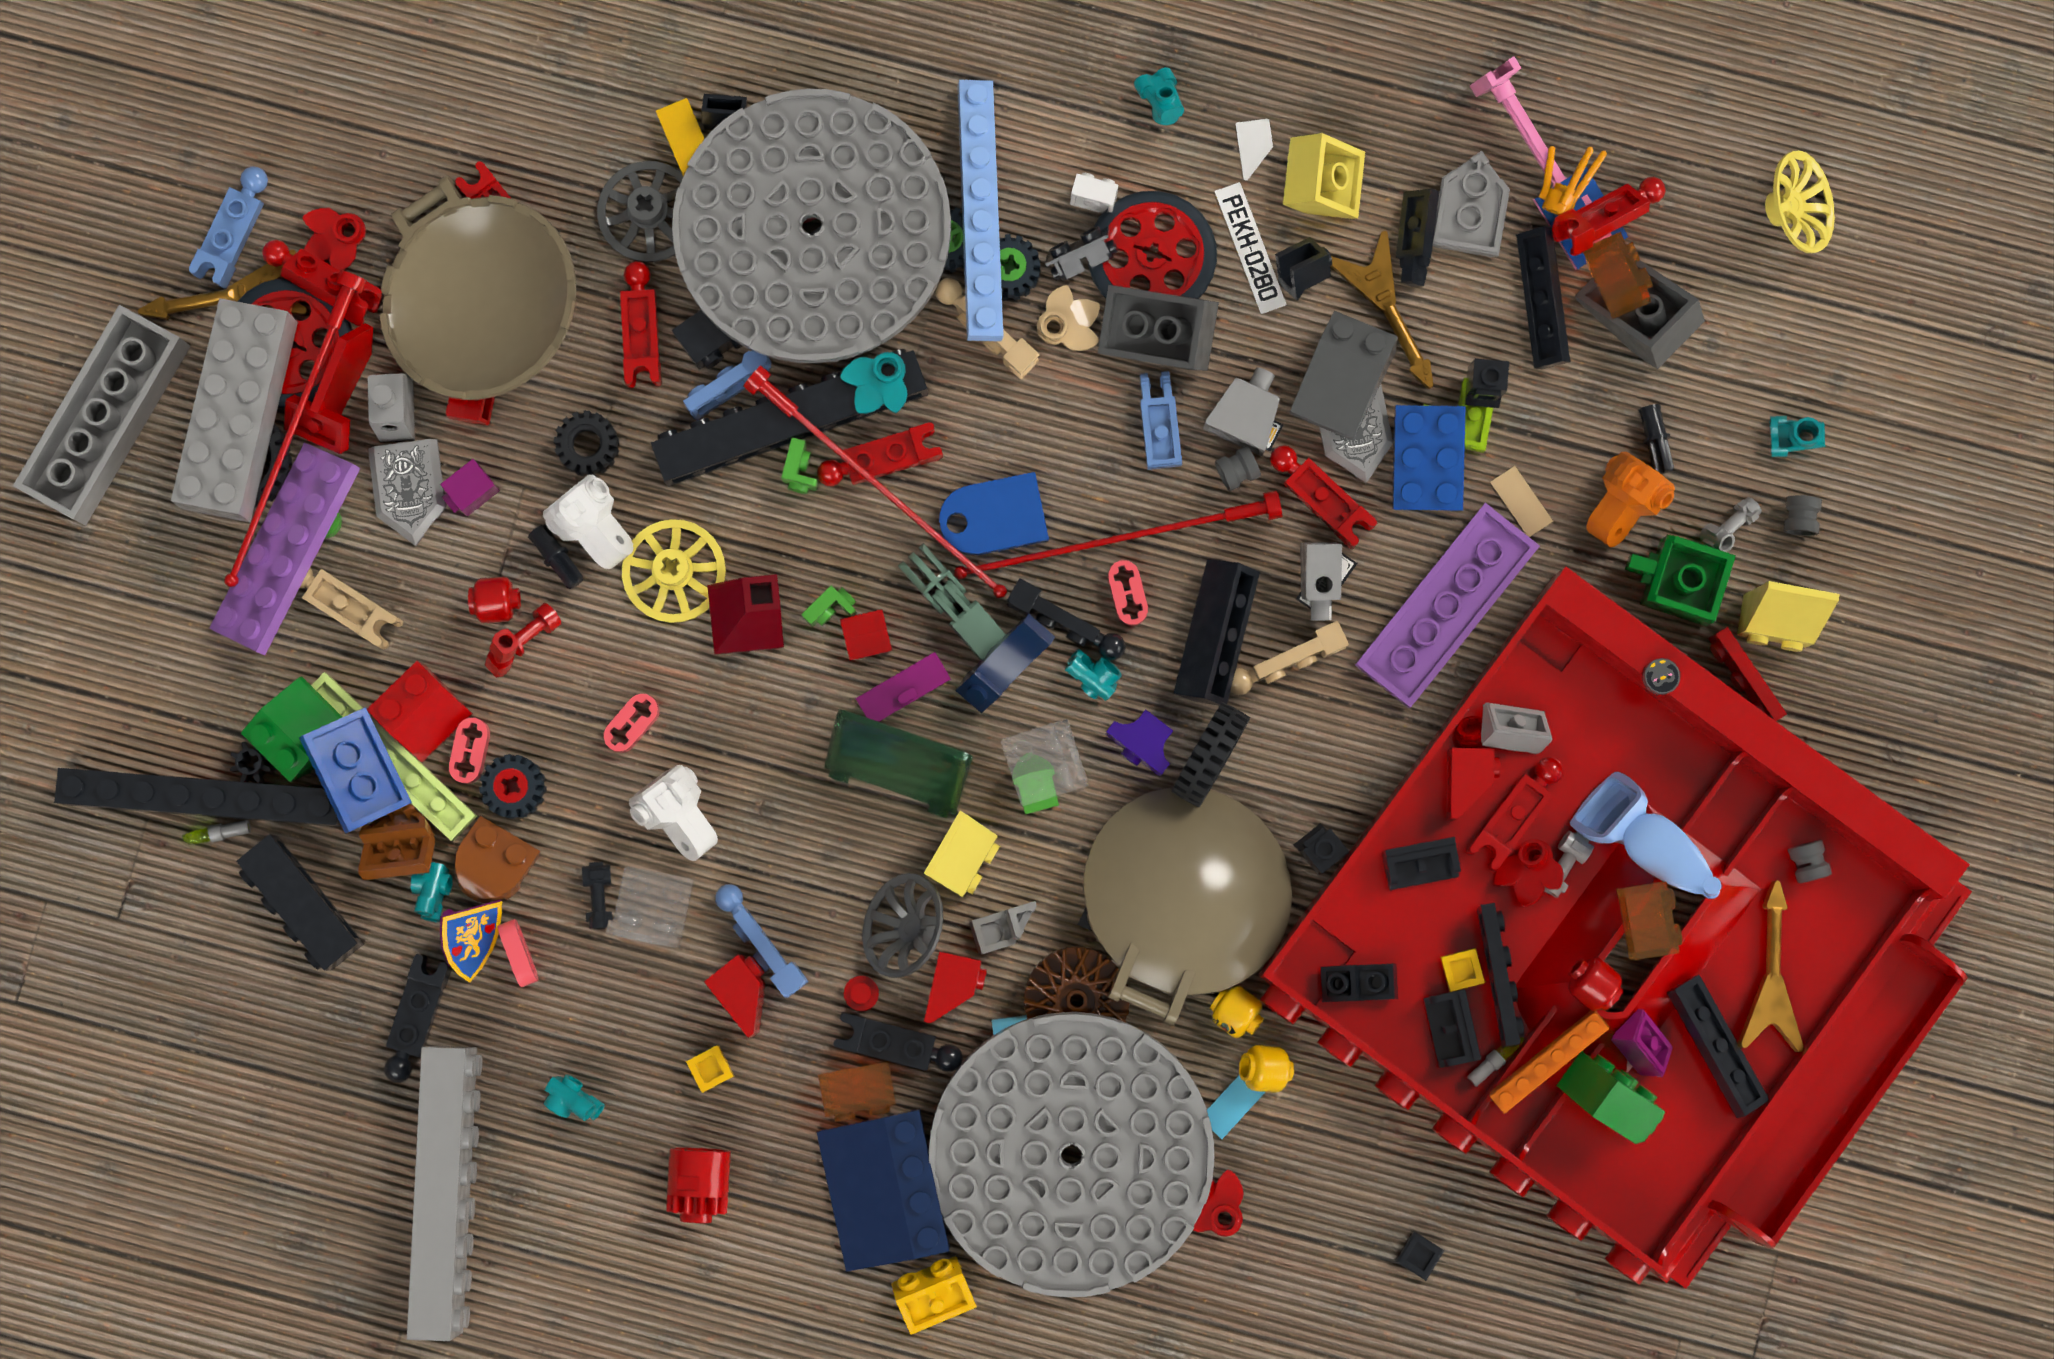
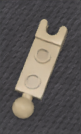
(1018, 356)
(348, 606)
(1325, 640)

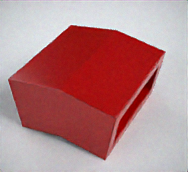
(470, 410)
(866, 634)

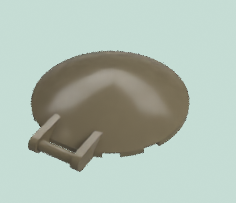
(476, 293)
(1185, 896)

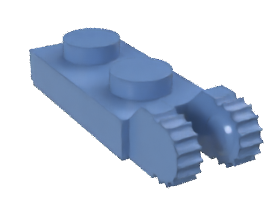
(728, 384)
(1160, 425)

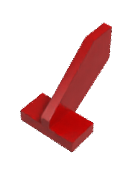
(323, 418)

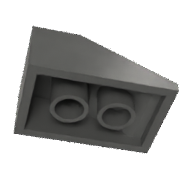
(1158, 328)
(1655, 328)
(1344, 375)

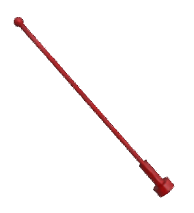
(349, 284)
(759, 382)
(1269, 505)

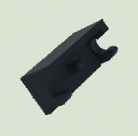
(1421, 863)
(1452, 1028)

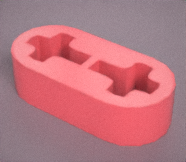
(1119, 595)
(624, 718)
(478, 750)
(518, 953)

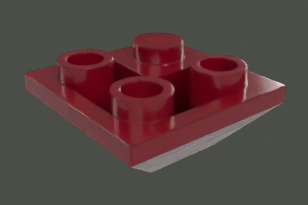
(746, 614)

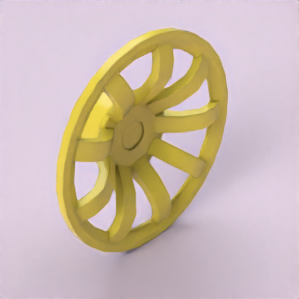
(1790, 204)
(672, 570)

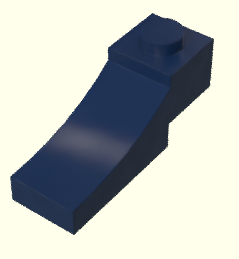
(1004, 663)

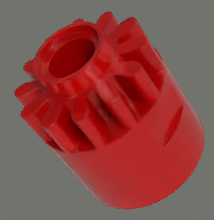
(698, 1183)

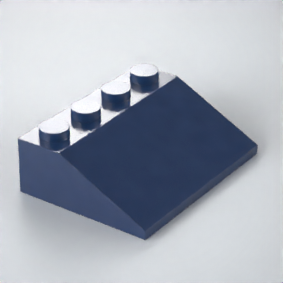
(883, 1190)

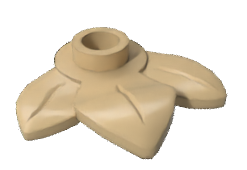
(1073, 317)

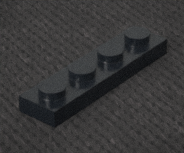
(1543, 297)
(1503, 990)
(1718, 1046)

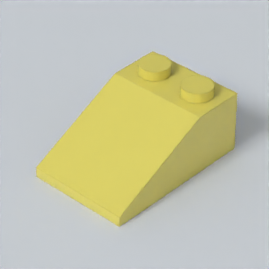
(1785, 615)
(962, 855)

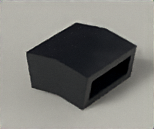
(719, 107)

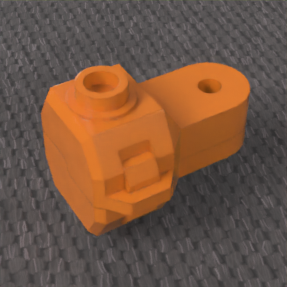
(1631, 492)

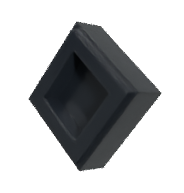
(1419, 1255)

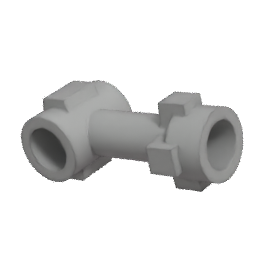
(1722, 537)
(1574, 848)

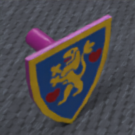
(470, 937)

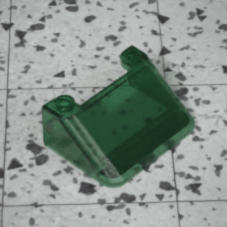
(898, 762)

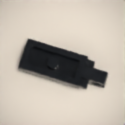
(1416, 235)

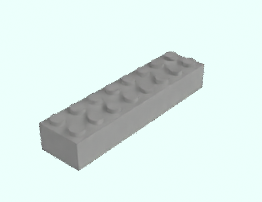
(443, 1193)

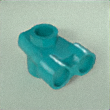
(1161, 94)
(1786, 435)
(1096, 678)
(431, 888)
(567, 1097)

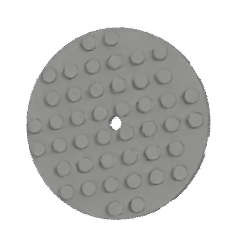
(798, 291)
(1083, 1222)

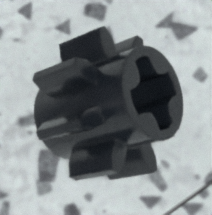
(243, 758)

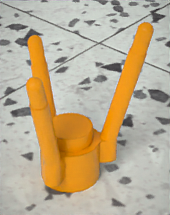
(1564, 197)

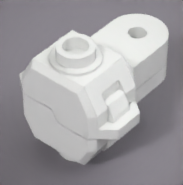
(587, 517)
(672, 805)

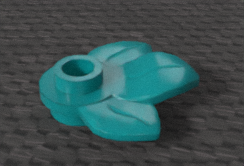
(874, 387)

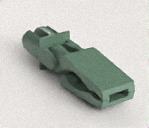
(973, 623)

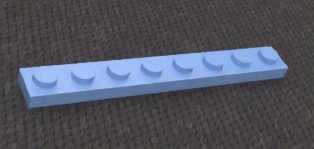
(980, 211)

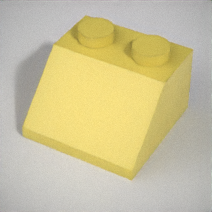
(1324, 176)

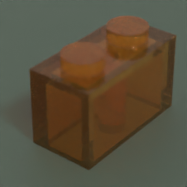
(1617, 275)
(1649, 920)
(857, 1090)

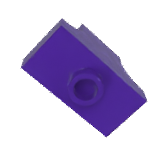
(1142, 741)

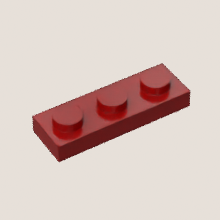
(1744, 674)

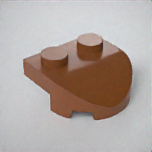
(396, 845)
(492, 862)

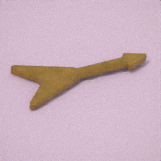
(1377, 286)
(161, 308)
(1772, 1000)

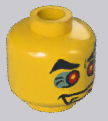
(1237, 1011)

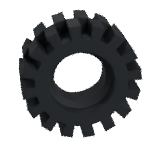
(586, 464)

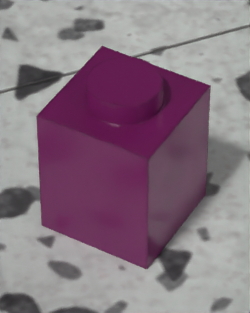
(468, 488)

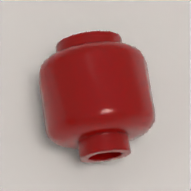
(493, 599)
(1595, 984)

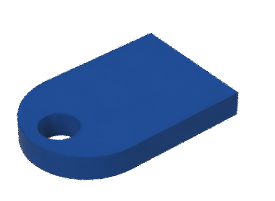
(998, 515)

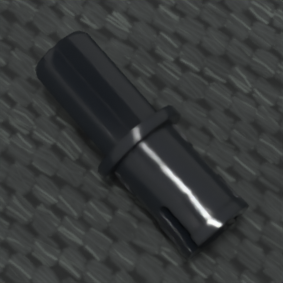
(1656, 438)
(556, 556)

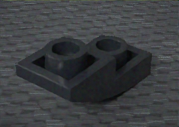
(1359, 982)

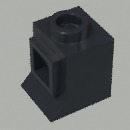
(1302, 266)
(1486, 382)
(1321, 848)

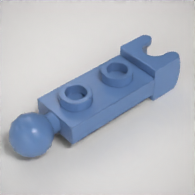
(230, 229)
(787, 977)

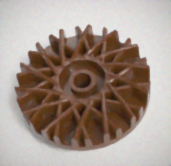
(1070, 973)

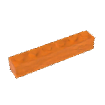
(1549, 1060)

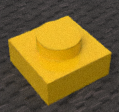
(1462, 969)
(710, 1068)

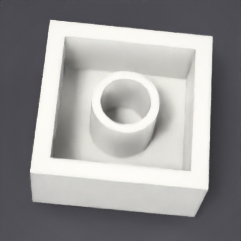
(1093, 193)

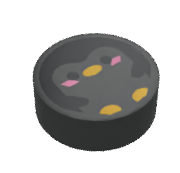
(1661, 676)

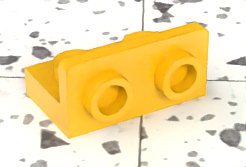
(933, 1294)

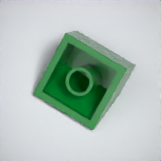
(285, 719)

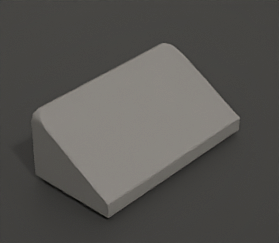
(1514, 728)

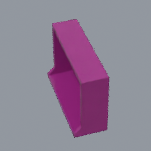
(903, 688)

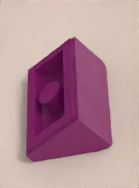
(1643, 1045)

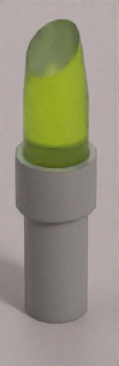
(217, 832)
(1492, 1062)

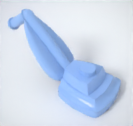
(1652, 841)

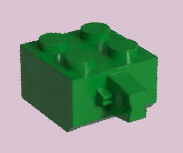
(1684, 578)
(1612, 1097)

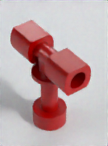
(506, 645)

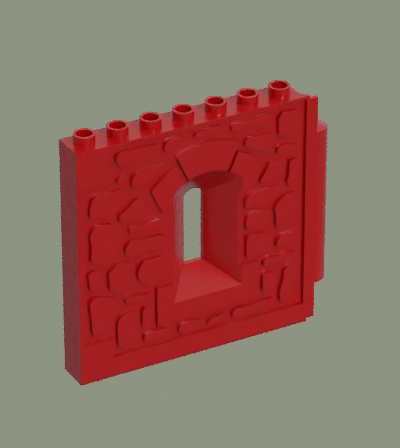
(1744, 793)

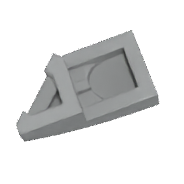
(1001, 928)

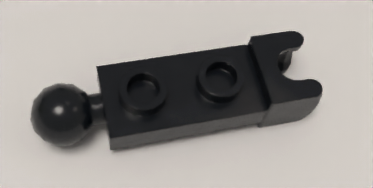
(1026, 599)
(415, 1016)
(897, 1044)

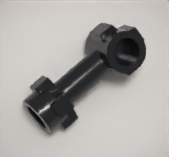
(596, 877)

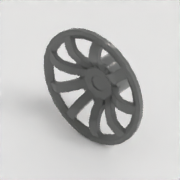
(645, 210)
(911, 927)

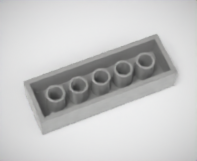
(234, 410)
(102, 415)

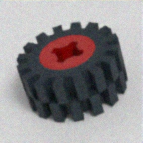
(524, 792)

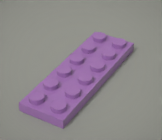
(284, 548)
(1447, 605)

